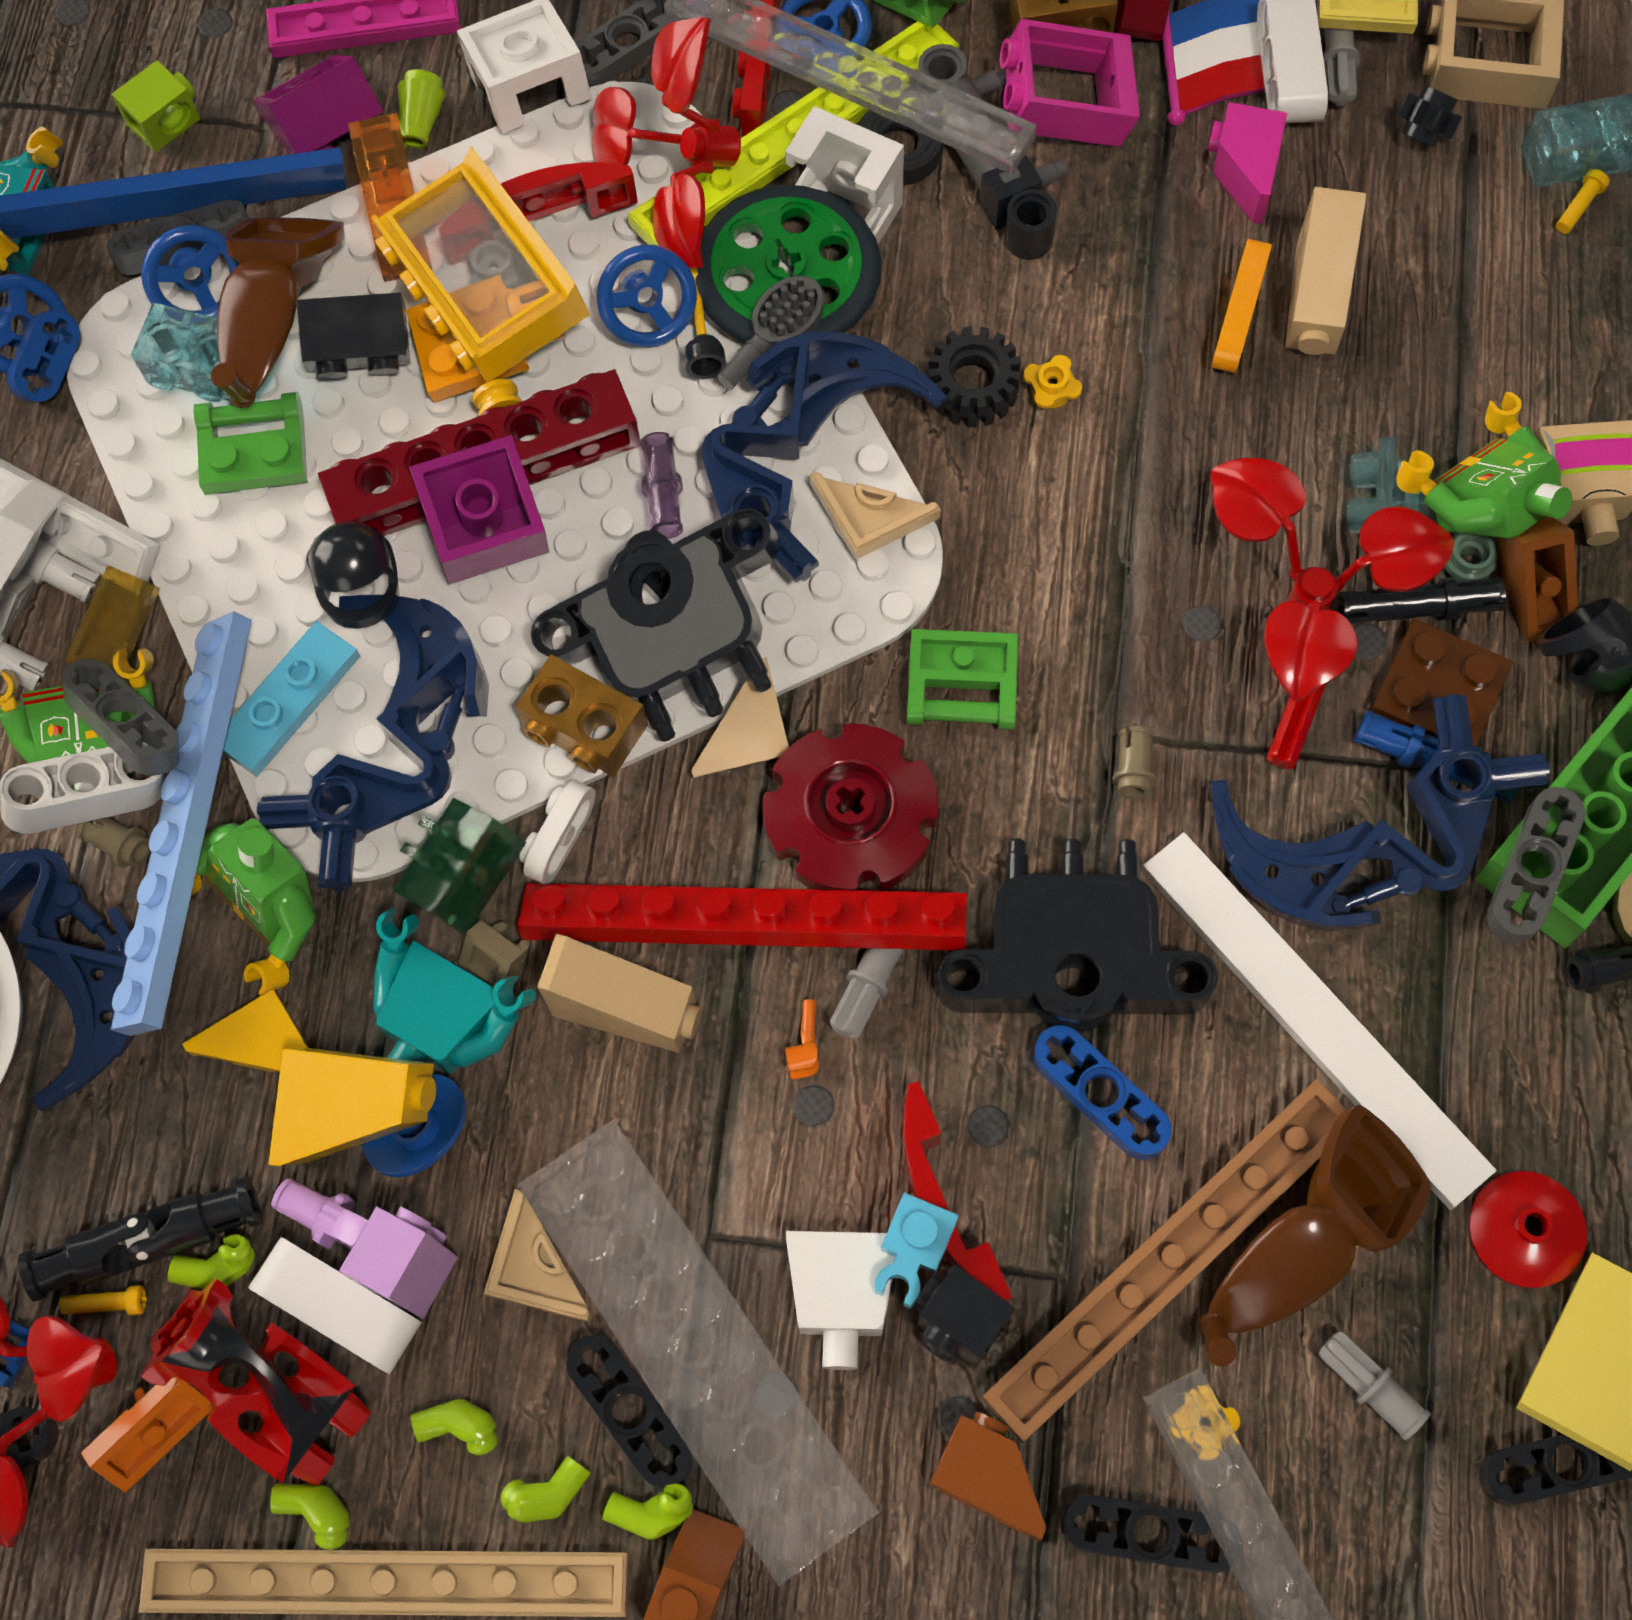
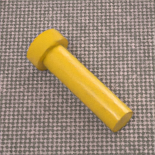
(1593, 183)
(132, 1301)

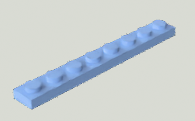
(179, 835)

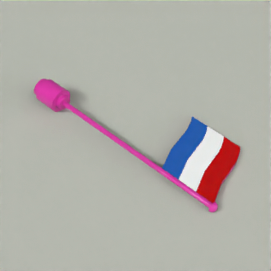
(1211, 55)

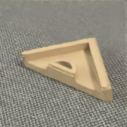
(870, 515)
(747, 733)
(530, 1269)

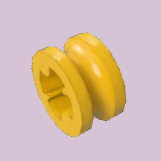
(495, 394)

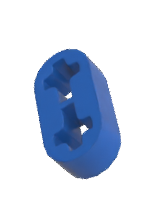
(32, 351)

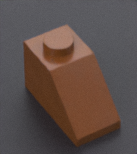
(1539, 575)
(989, 1475)
(696, 1570)

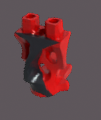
(293, 1408)

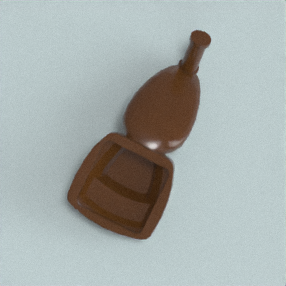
(262, 293)
(1360, 1194)

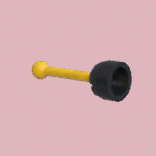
(705, 353)

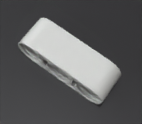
(1292, 59)
(63, 806)
(335, 1305)

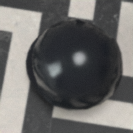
(348, 559)
(1602, 641)

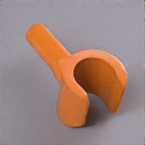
(803, 1058)

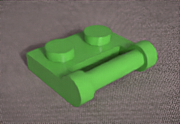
(251, 458)
(963, 662)

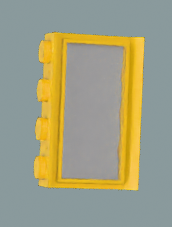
(480, 269)

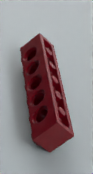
(555, 450)

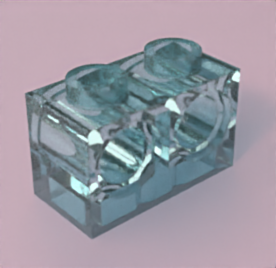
(1578, 138)
(195, 352)

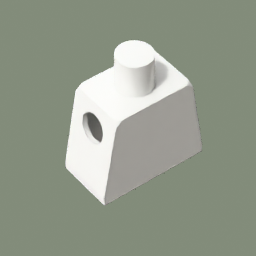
(836, 1290)

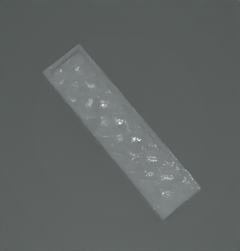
(698, 1353)

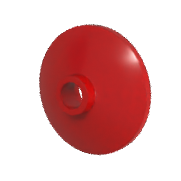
(1507, 1247)

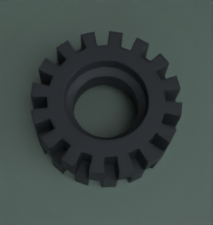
(982, 352)

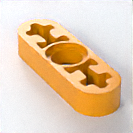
(1241, 306)

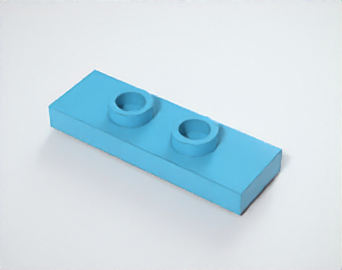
(287, 697)

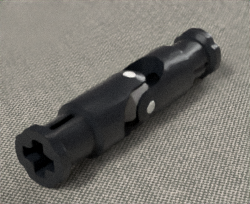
(180, 1227)

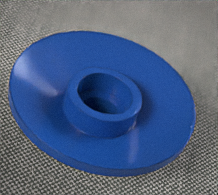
(425, 1143)

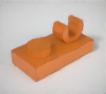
(146, 1432)

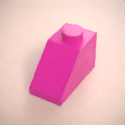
(1248, 155)

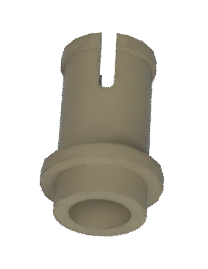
(1134, 769)
(124, 844)

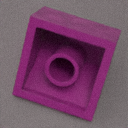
(318, 105)
(480, 509)

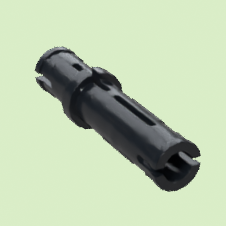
(1439, 599)

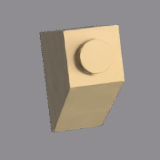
(1324, 270)
(617, 996)

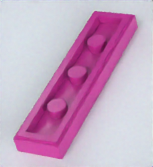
(356, 23)

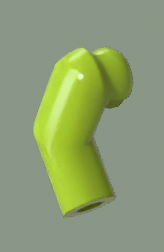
(226, 1264)
(461, 1420)
(545, 1499)
(318, 1506)
(653, 1517)

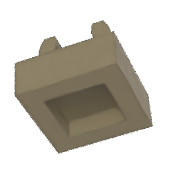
(490, 954)

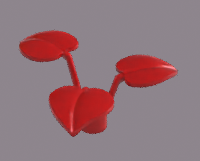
(675, 71)
(1302, 636)
(65, 1371)

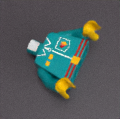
(25, 175)

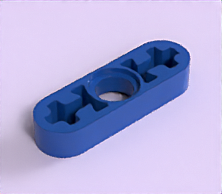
(1142, 1112)

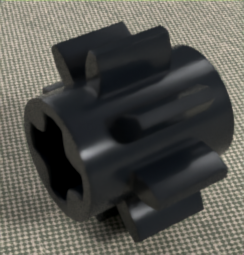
(1429, 115)

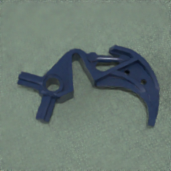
(814, 354)
(377, 796)
(1451, 815)
(66, 964)

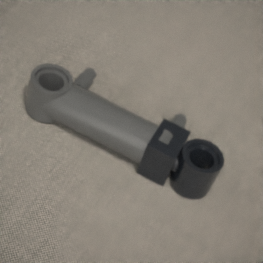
(1004, 196)

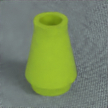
(419, 105)

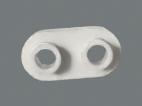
(567, 814)

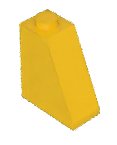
(344, 1100)

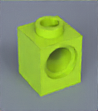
(157, 105)

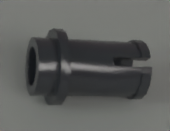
(1592, 970)

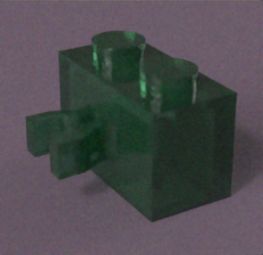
(458, 865)

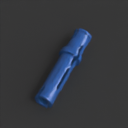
(1410, 747)

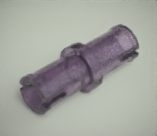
(662, 484)

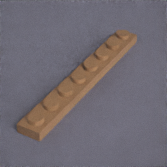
(1164, 1264)

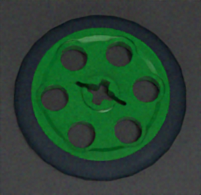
(764, 212)

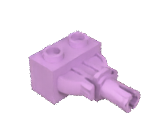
(389, 1254)

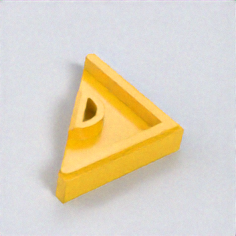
(250, 1035)

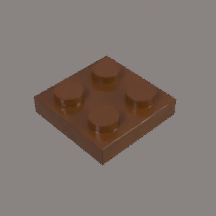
(1436, 665)

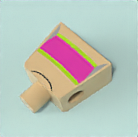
(1597, 471)

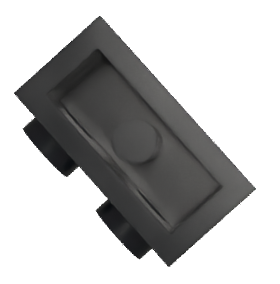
(353, 334)
(960, 1317)

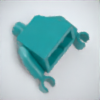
(435, 1006)

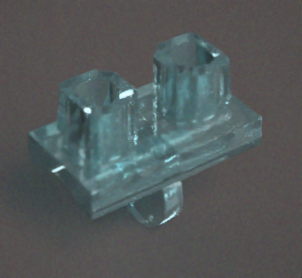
(1378, 471)

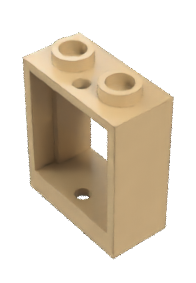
(1496, 80)

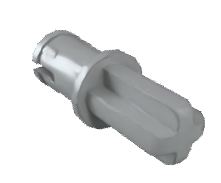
(1340, 65)
(864, 990)
(1373, 1384)

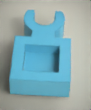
(917, 1241)

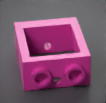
(1076, 49)

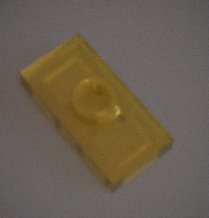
(113, 617)

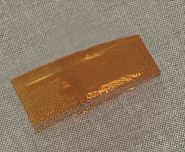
(383, 173)

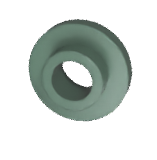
(1479, 547)

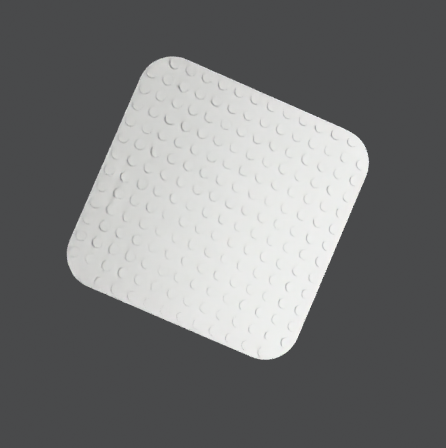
(252, 544)

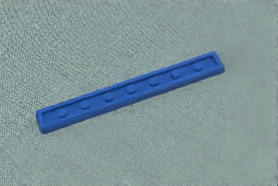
(170, 193)

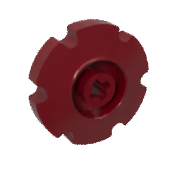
(851, 770)

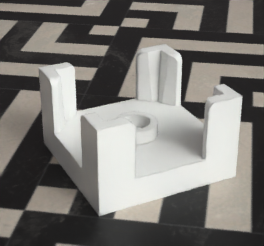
(520, 53)
(850, 164)

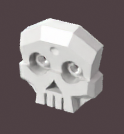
(27, 558)

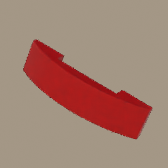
(560, 187)
(921, 1134)

